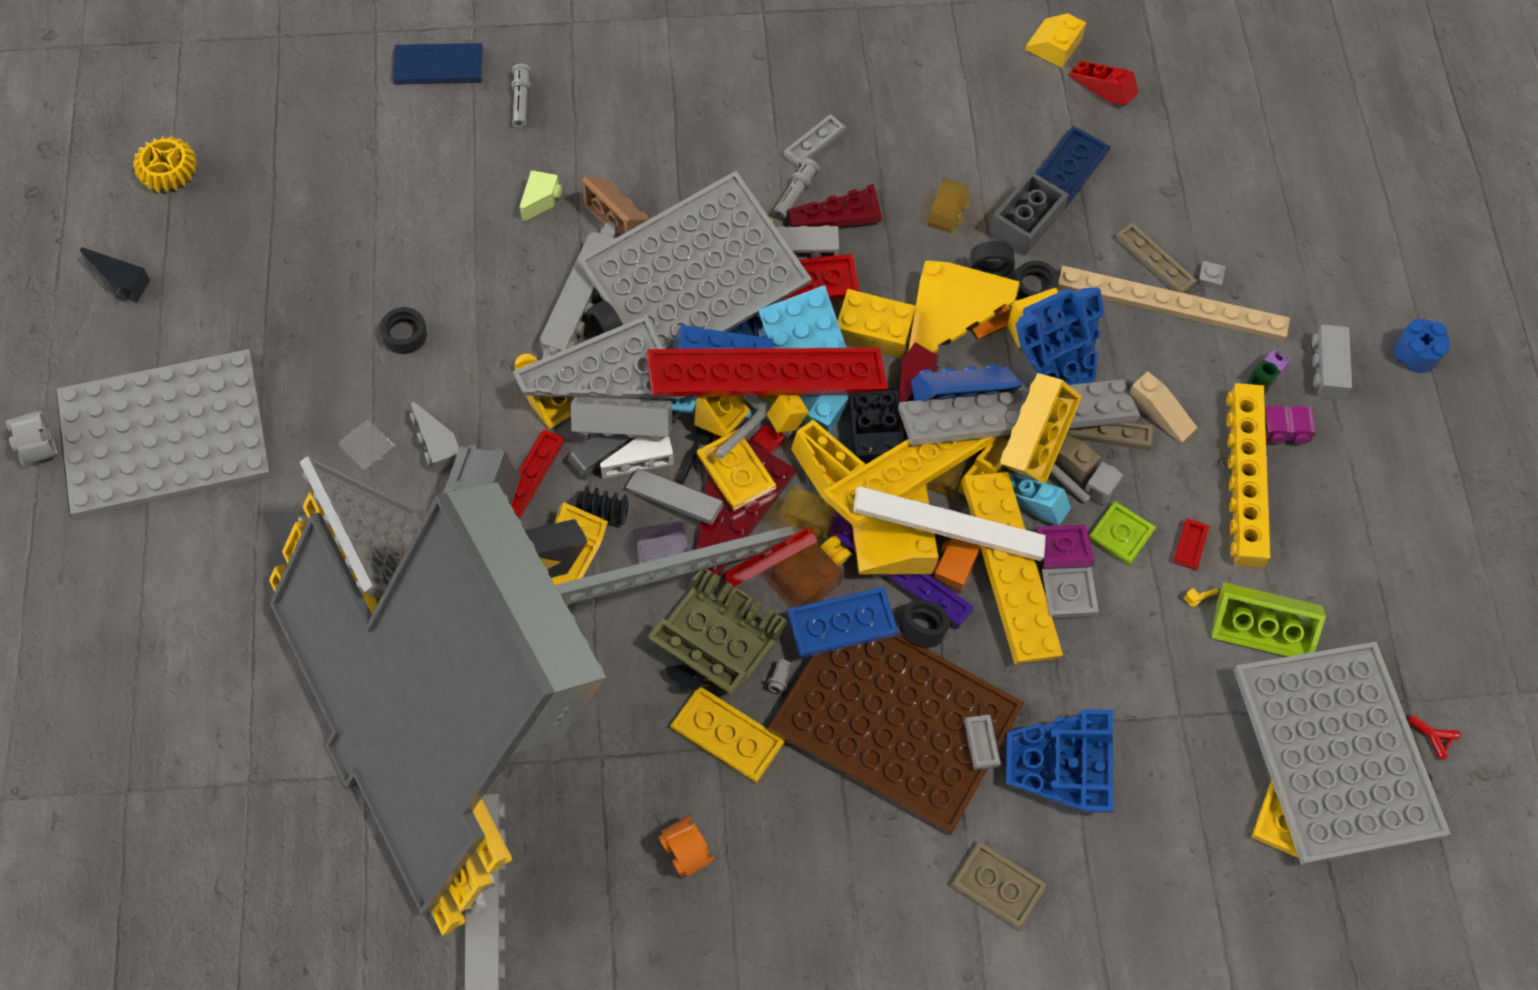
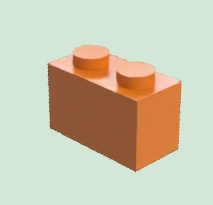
(956, 563)

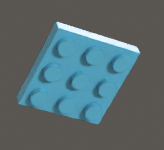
(803, 322)

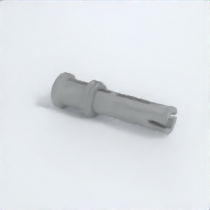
(520, 87)
(800, 181)

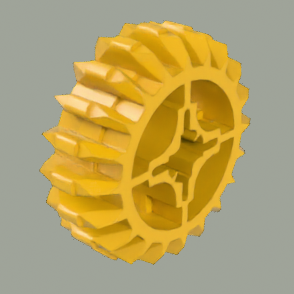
(165, 164)

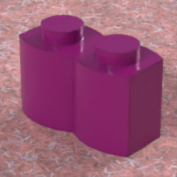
(1289, 424)

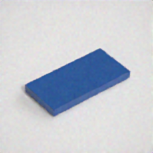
(842, 622)

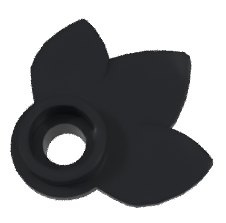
(687, 677)

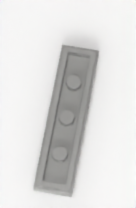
(674, 496)

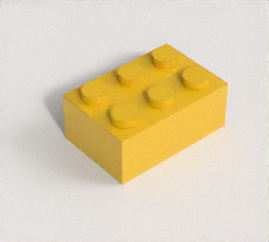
(876, 323)

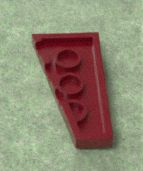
(847, 210)

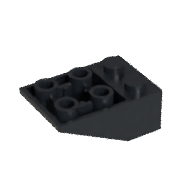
(875, 423)

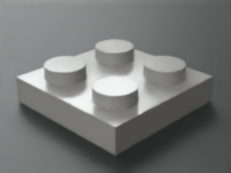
(1070, 592)

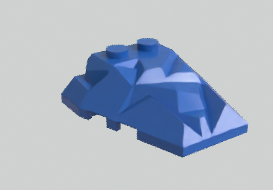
(1062, 334)
(1065, 760)

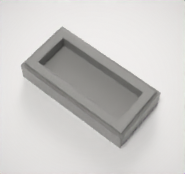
(982, 742)

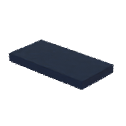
(438, 63)
(1073, 161)

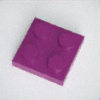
(1066, 546)

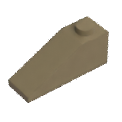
(1077, 459)

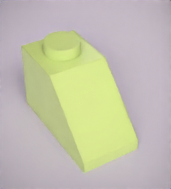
(539, 194)

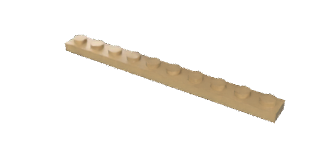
(1177, 304)

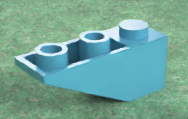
(1040, 499)

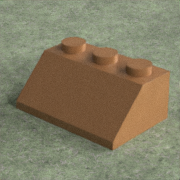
(610, 205)

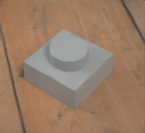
(1211, 275)

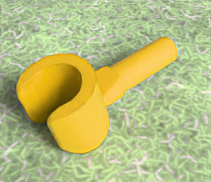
(1193, 598)

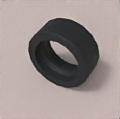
(993, 250)
(1035, 268)
(401, 315)
(603, 317)
(929, 612)

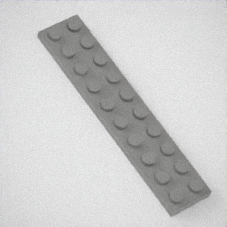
(998, 413)

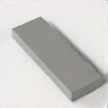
(815, 140)

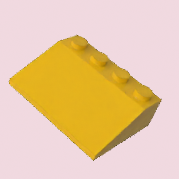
(895, 548)

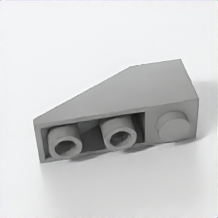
(438, 440)

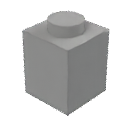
(1103, 483)

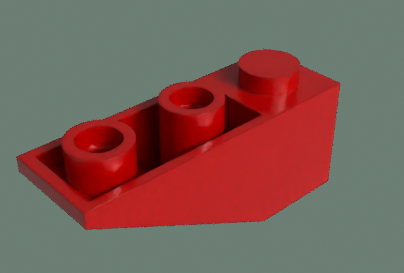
(1109, 82)

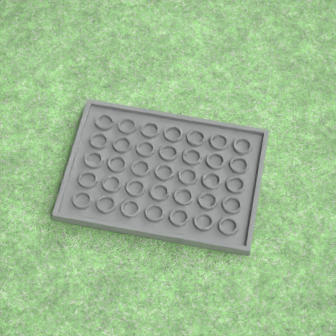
(698, 263)
(162, 433)
(366, 522)
(1340, 753)

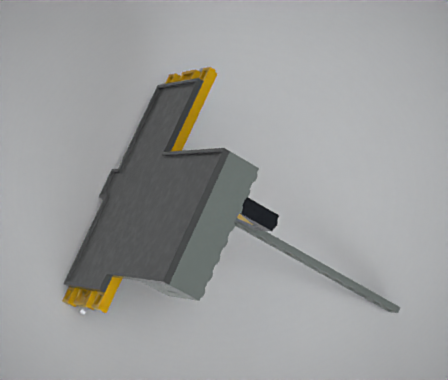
(452, 670)

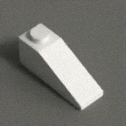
(640, 453)

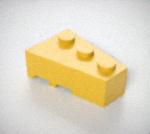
(823, 456)

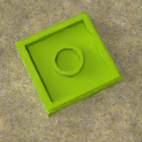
(1121, 533)

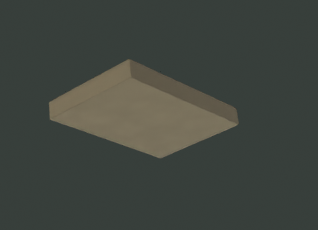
(999, 885)

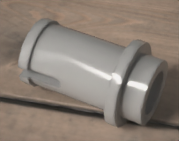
(777, 682)

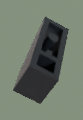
(122, 278)

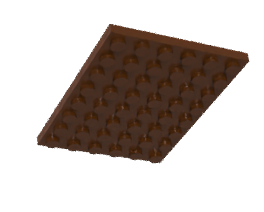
(896, 723)

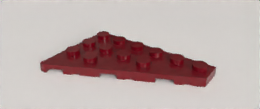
(741, 523)

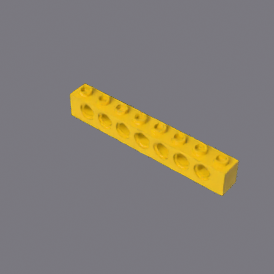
(1246, 553)

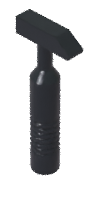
(691, 456)

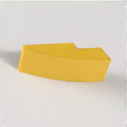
(988, 460)

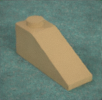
(1162, 407)

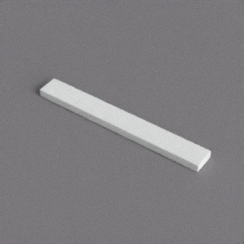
(949, 523)

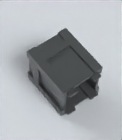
(482, 467)

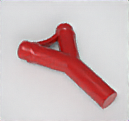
(1435, 735)

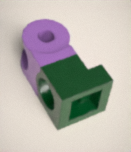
(1269, 370)

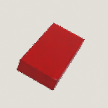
(1191, 544)

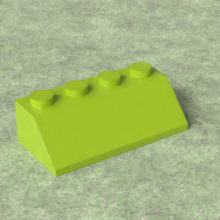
(1267, 621)

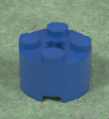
(1422, 345)

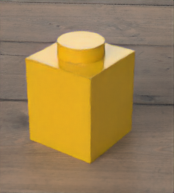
(787, 413)

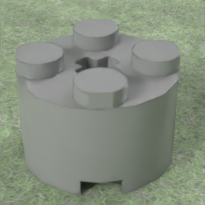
(32, 437)

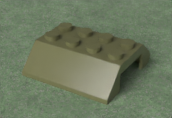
(719, 632)

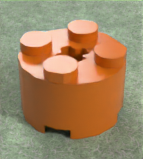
(686, 846)

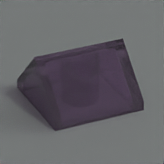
(660, 541)

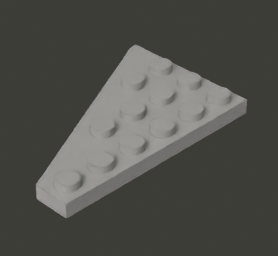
(598, 367)

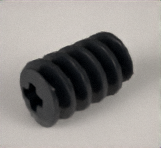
(603, 505)

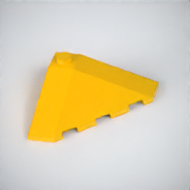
(954, 299)

